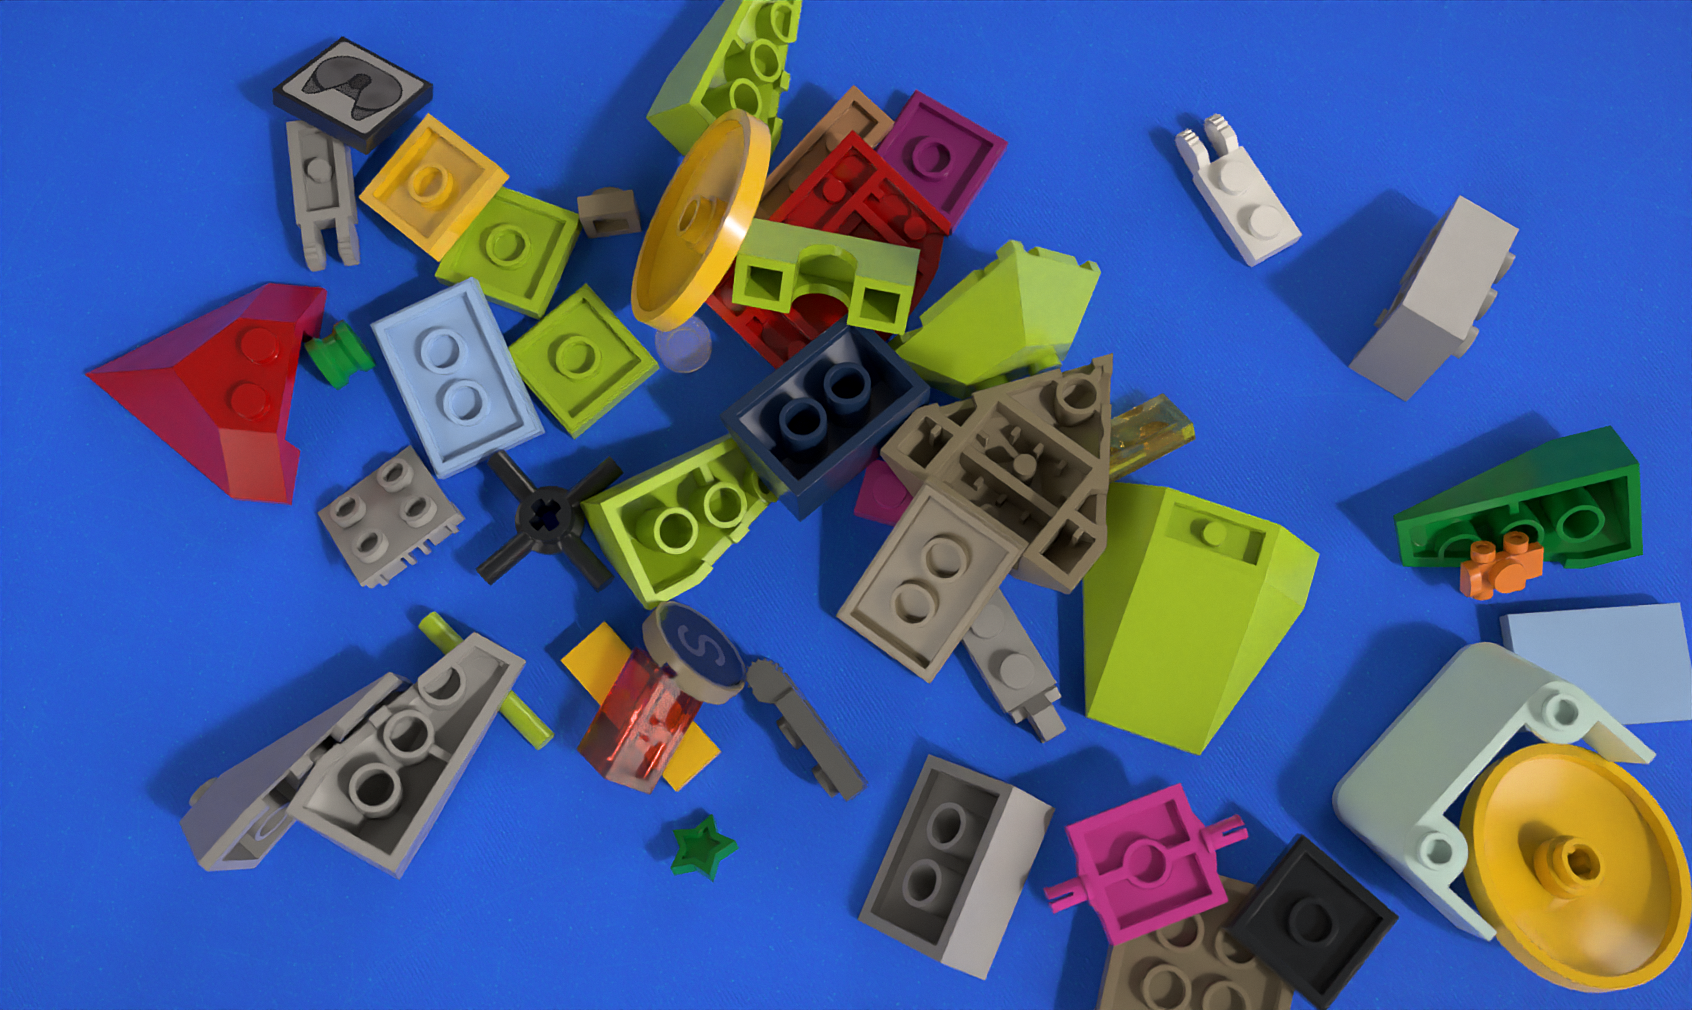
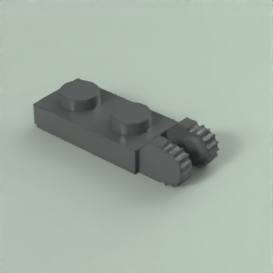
(805, 727)

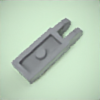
(322, 193)

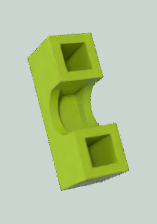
(791, 261)

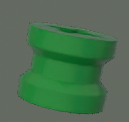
(340, 354)

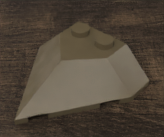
(1028, 458)

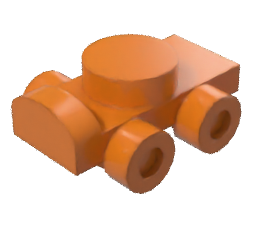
(1501, 570)

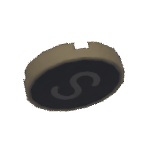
(695, 649)

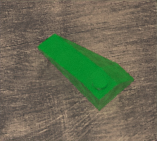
(1567, 494)

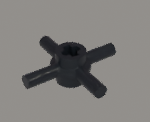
(531, 529)

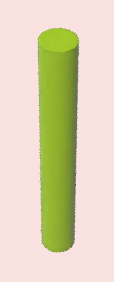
(513, 707)

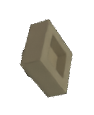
(609, 213)

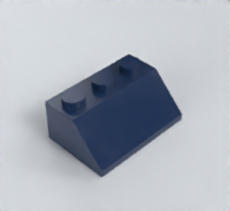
(824, 415)

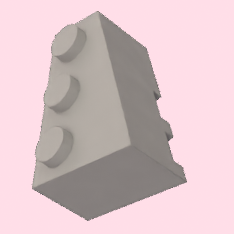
(1438, 299)

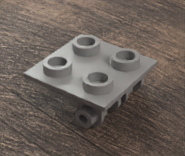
(389, 518)

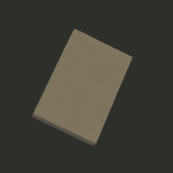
(931, 578)

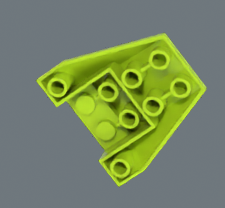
(1184, 611)

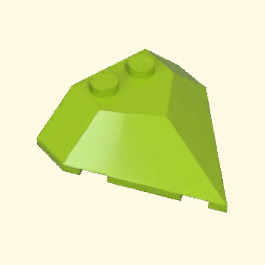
(1001, 321)

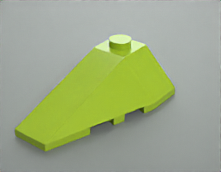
(729, 67)
(677, 518)

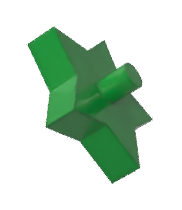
(701, 849)

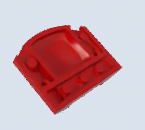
(850, 196)

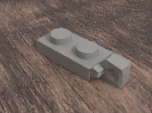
(1013, 668)

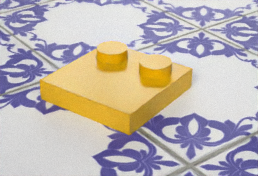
(434, 187)

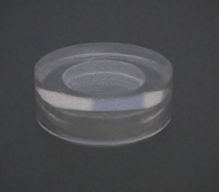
(685, 347)

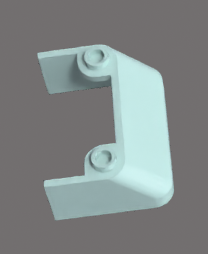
(1442, 743)

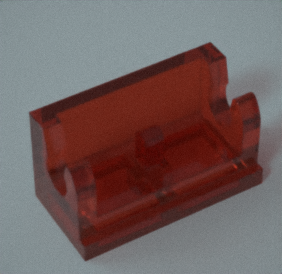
(639, 724)

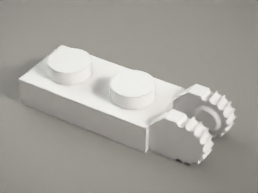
(1237, 192)

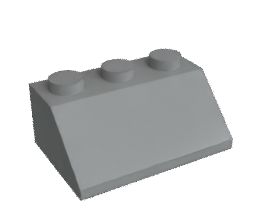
(956, 865)

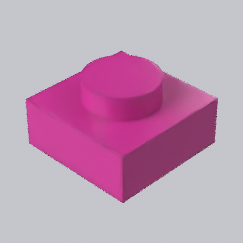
(882, 495)

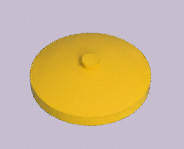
(701, 220)
(1576, 868)

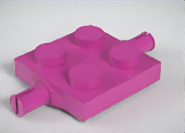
(1146, 864)

